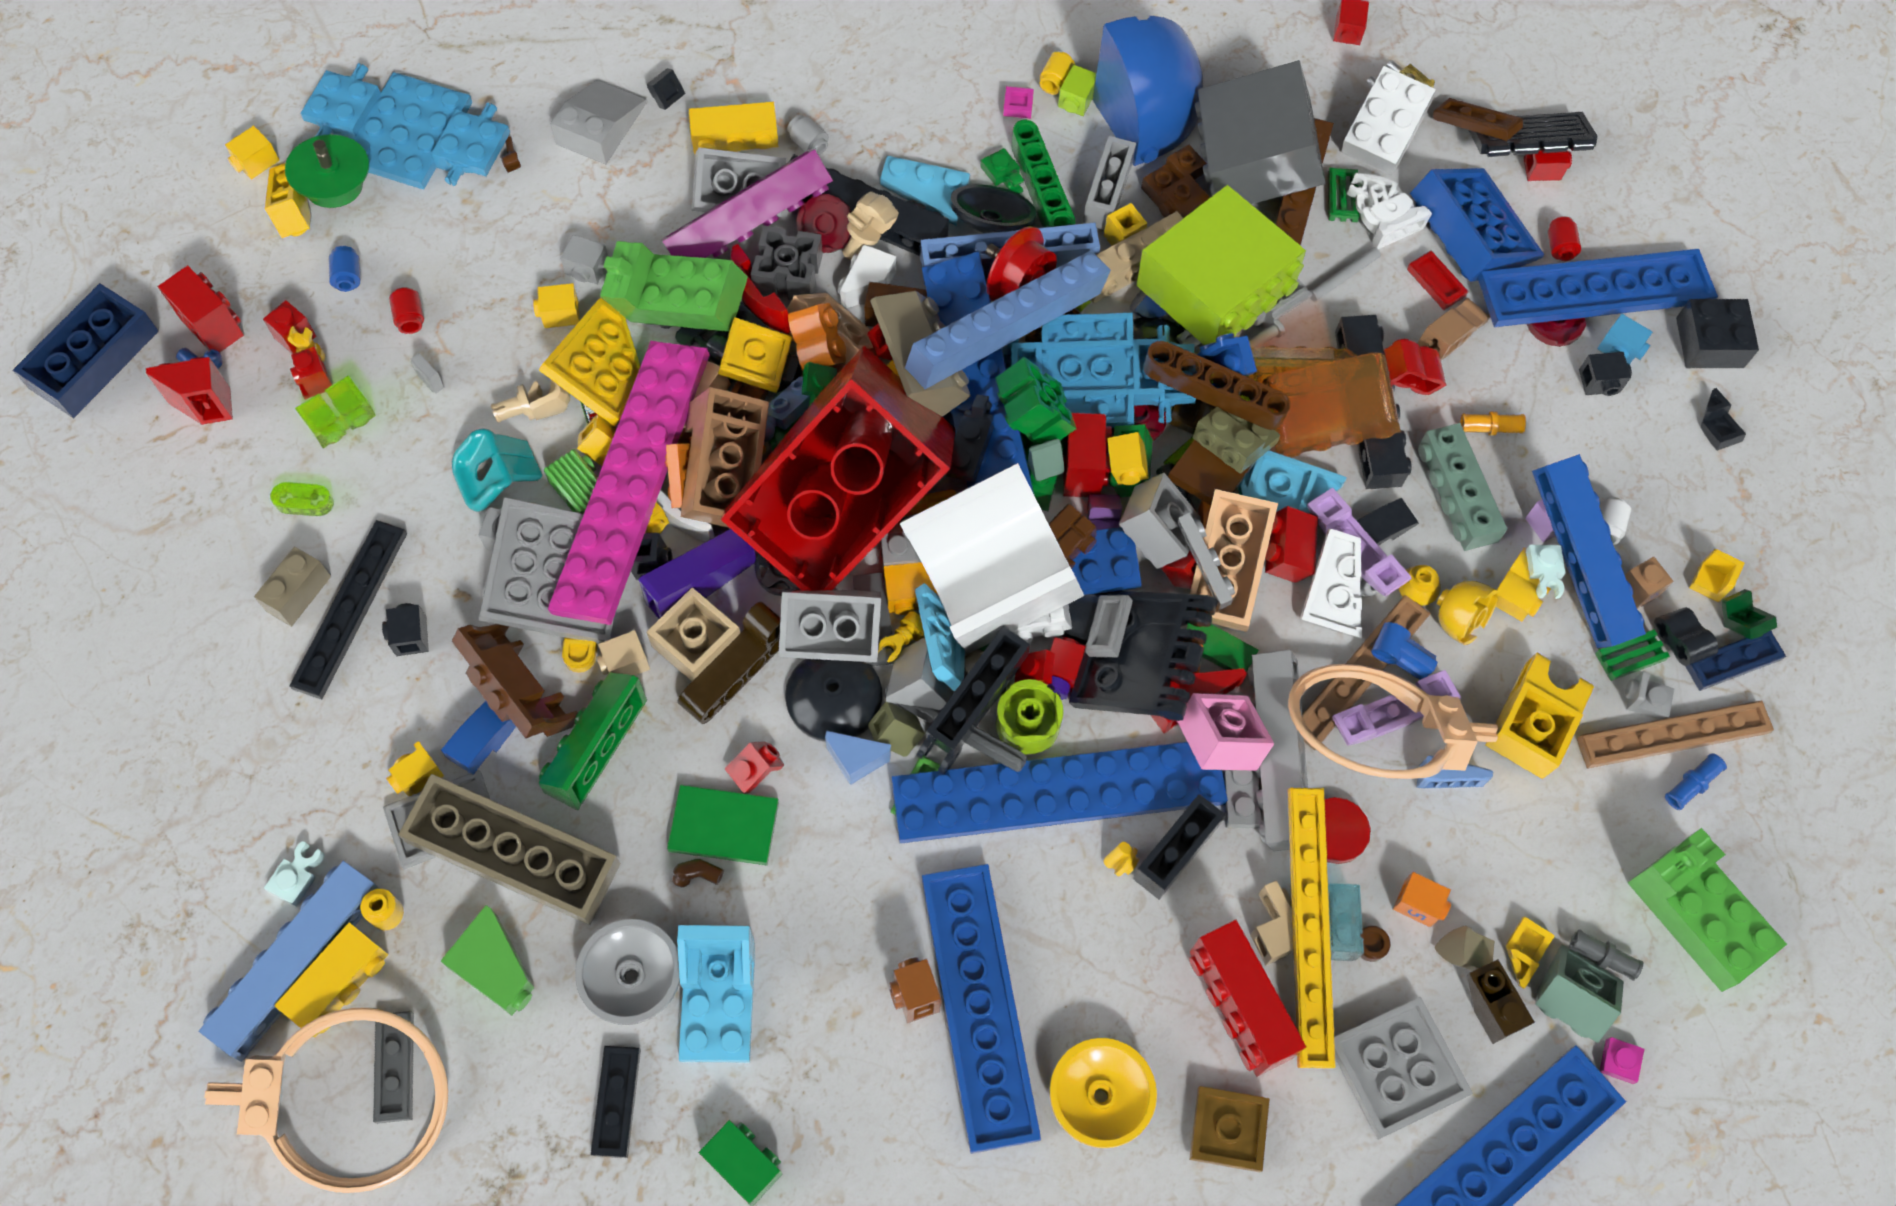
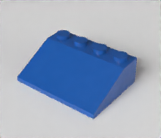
(1475, 221)

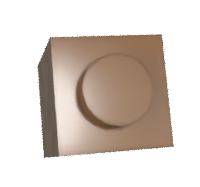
(1648, 581)

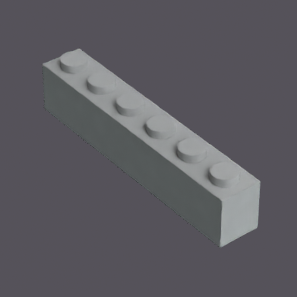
(1285, 763)

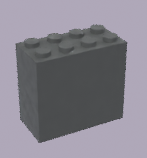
(1260, 134)

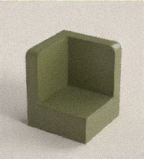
(896, 727)

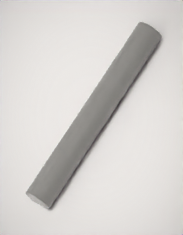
(1345, 274)

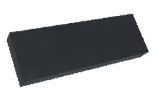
(615, 1102)

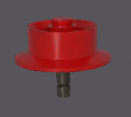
(1018, 262)

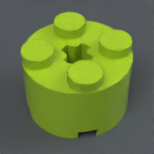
(1046, 712)

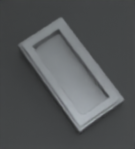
(1108, 626)

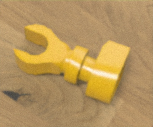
(304, 341)
(910, 629)

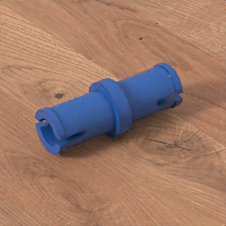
(1695, 781)

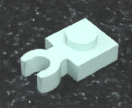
(1547, 565)
(293, 879)

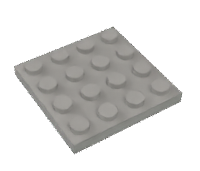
(525, 570)

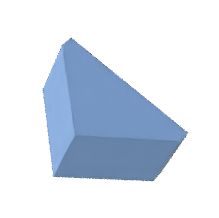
(856, 755)

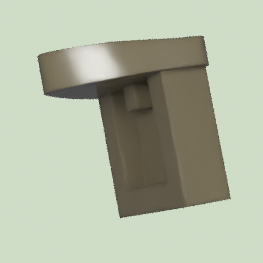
(1466, 948)

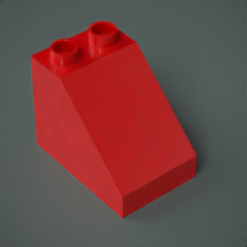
(842, 476)

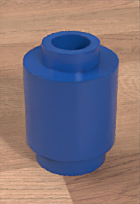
(344, 268)

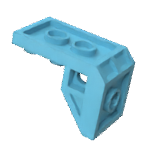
(717, 992)

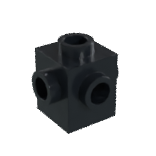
(651, 555)

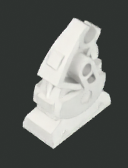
(1386, 210)

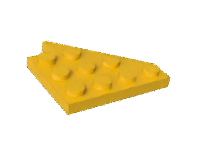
(597, 362)

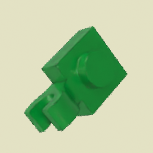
(1003, 169)
(816, 378)

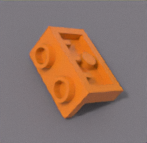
(677, 463)

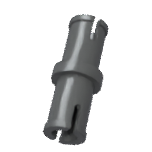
(1606, 955)

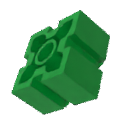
(1034, 403)

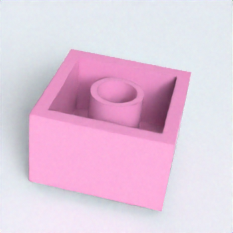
(1225, 732)

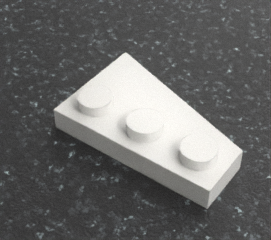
(1335, 587)

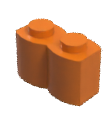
(817, 335)

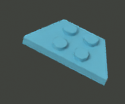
(1288, 481)

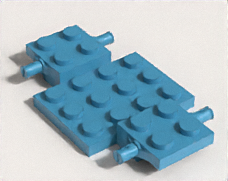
(407, 126)
(1100, 365)

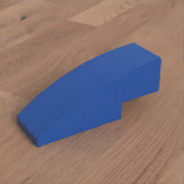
(477, 739)

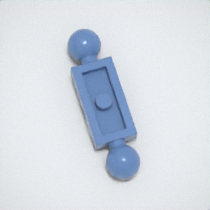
(786, 408)

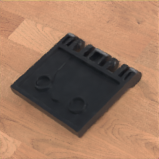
(1148, 657)

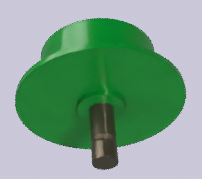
(328, 170)

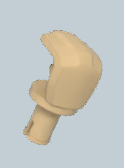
(867, 222)
(533, 403)

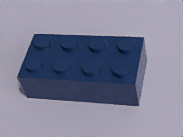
(86, 350)

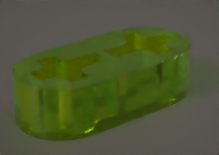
(301, 500)

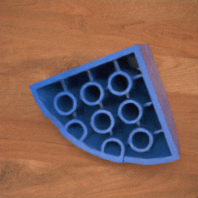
(1148, 84)

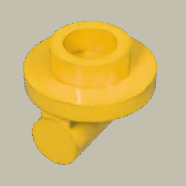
(1122, 859)

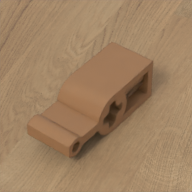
(1453, 328)

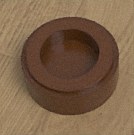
(1375, 943)

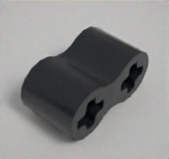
(1686, 636)

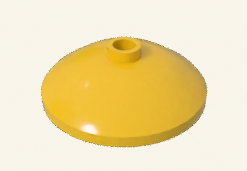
(1118, 1072)

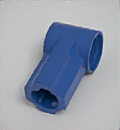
(1397, 648)

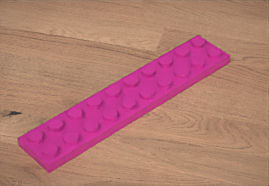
(628, 484)

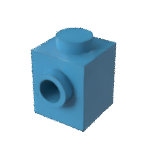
(1626, 337)

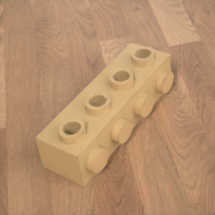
(1125, 256)

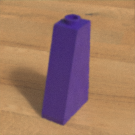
(701, 568)

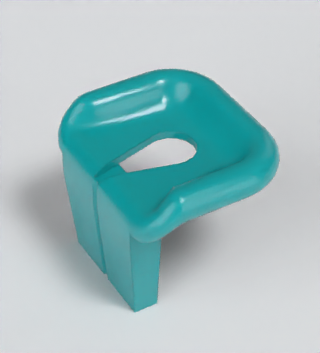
(511, 463)

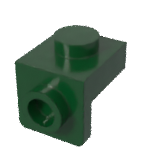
(1744, 618)

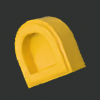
(579, 654)

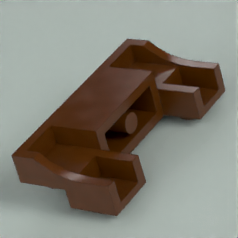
(1174, 184)
(508, 682)

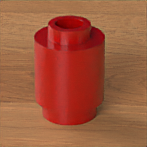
(1564, 239)
(406, 310)

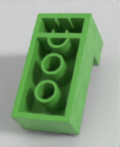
(672, 288)
(1707, 911)

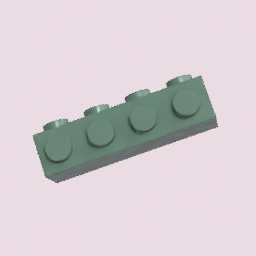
(1461, 487)

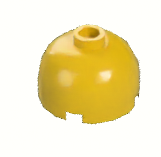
(1466, 609)

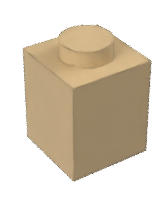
(623, 655)

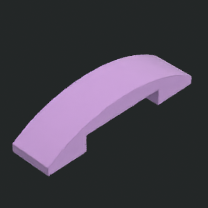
(1377, 568)
(1389, 713)

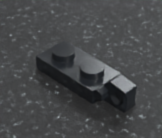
(972, 440)

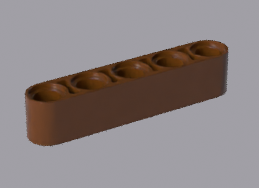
(1207, 372)

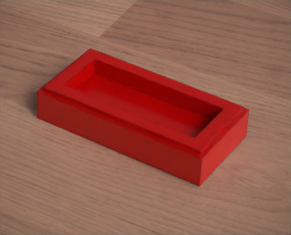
(1437, 280)

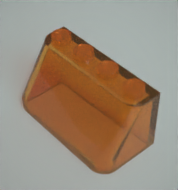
(1336, 404)

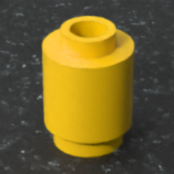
(1055, 72)
(382, 909)

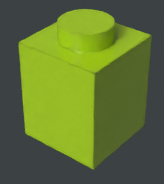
(1077, 90)

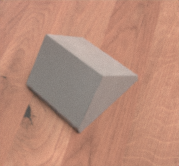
(914, 681)

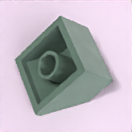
(1580, 994)

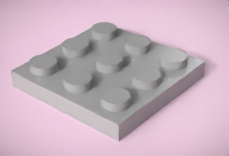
(1400, 1068)

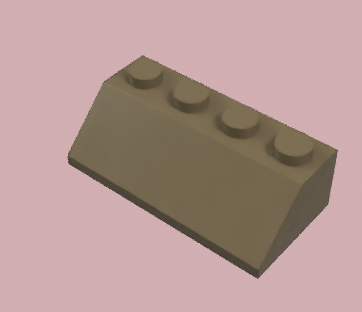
(904, 321)

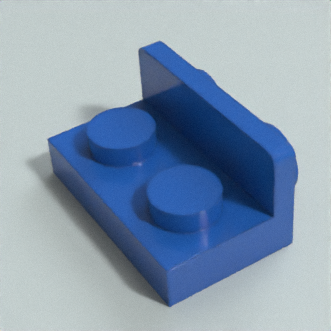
(1230, 353)

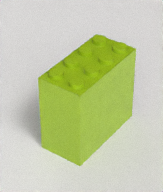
(1220, 267)

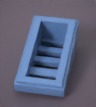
(1471, 777)

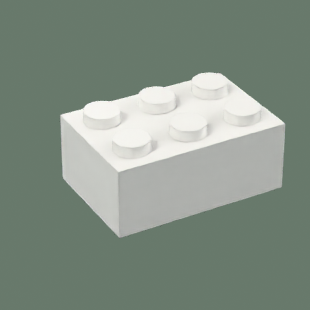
(1388, 120)

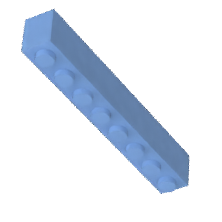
(1006, 319)

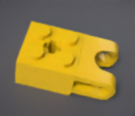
(1539, 719)

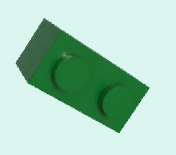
(741, 1162)

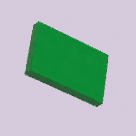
(723, 825)

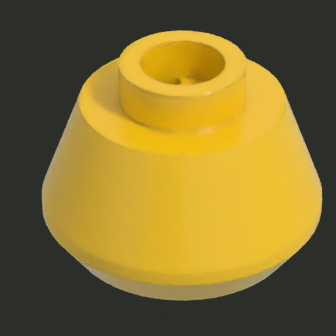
(1423, 586)

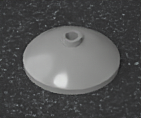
(614, 953)

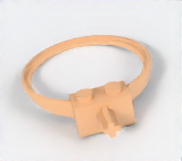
(1439, 713)
(261, 1092)

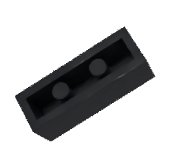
(1179, 846)

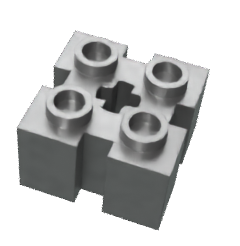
(787, 262)

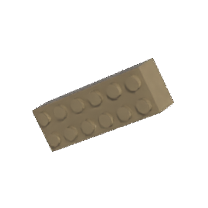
(510, 849)

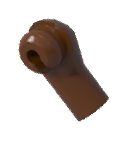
(696, 868)

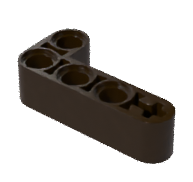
(734, 665)

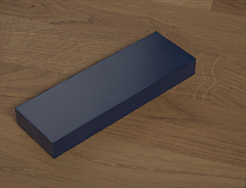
(1736, 660)

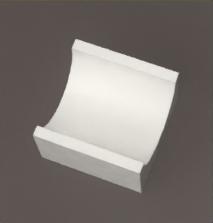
(992, 558)

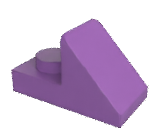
(1104, 511)

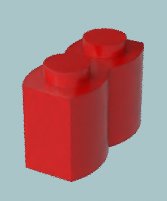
(1415, 367)

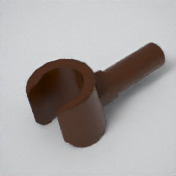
(510, 160)

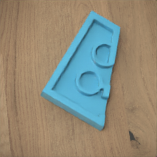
(924, 184)
(944, 651)

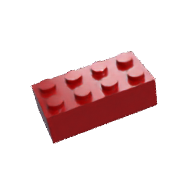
(1245, 998)

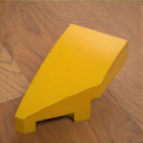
(1526, 949)

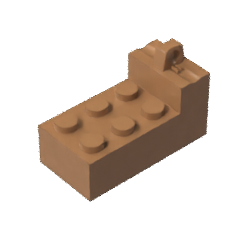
(723, 451)

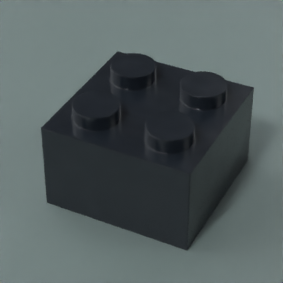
(1717, 333)

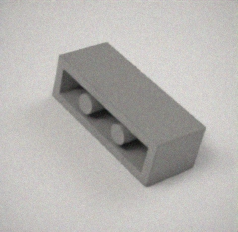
(1109, 181)

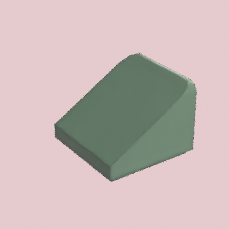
(1046, 460)

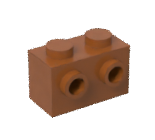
(915, 990)

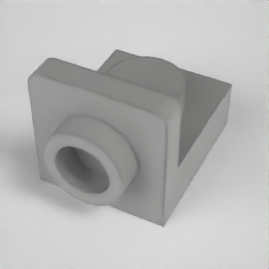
(1649, 697)

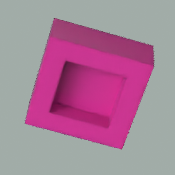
(1018, 102)
(1621, 1060)

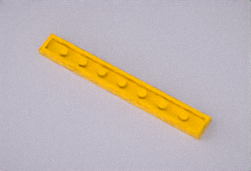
(1311, 927)

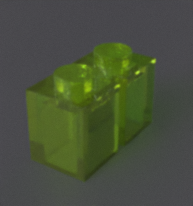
(347, 400)

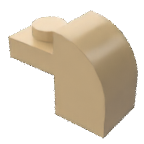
(1275, 937)

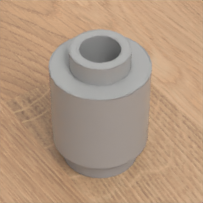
(807, 134)

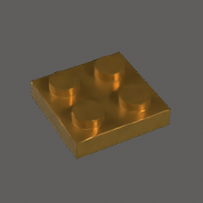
(1229, 1129)

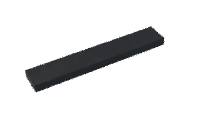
(348, 610)

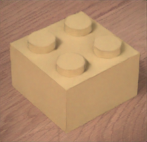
(692, 634)

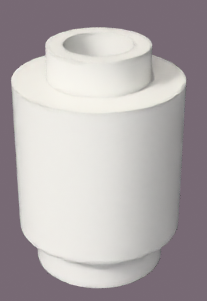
(1616, 514)

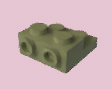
(1234, 439)

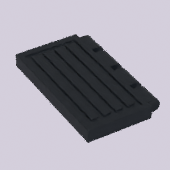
(1542, 132)

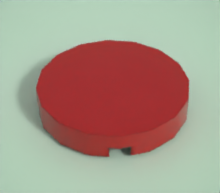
(1345, 830)

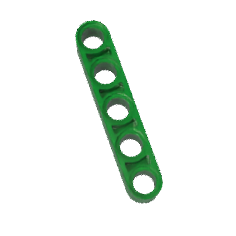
(1040, 176)

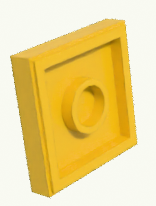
(755, 355)

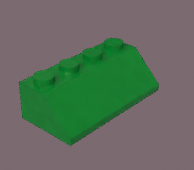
(593, 739)

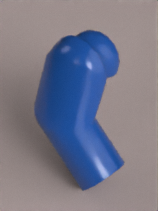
(185, 355)

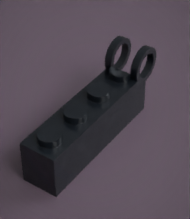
(975, 696)

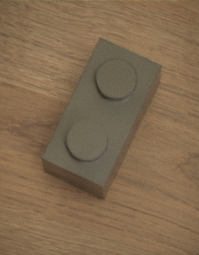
(292, 586)

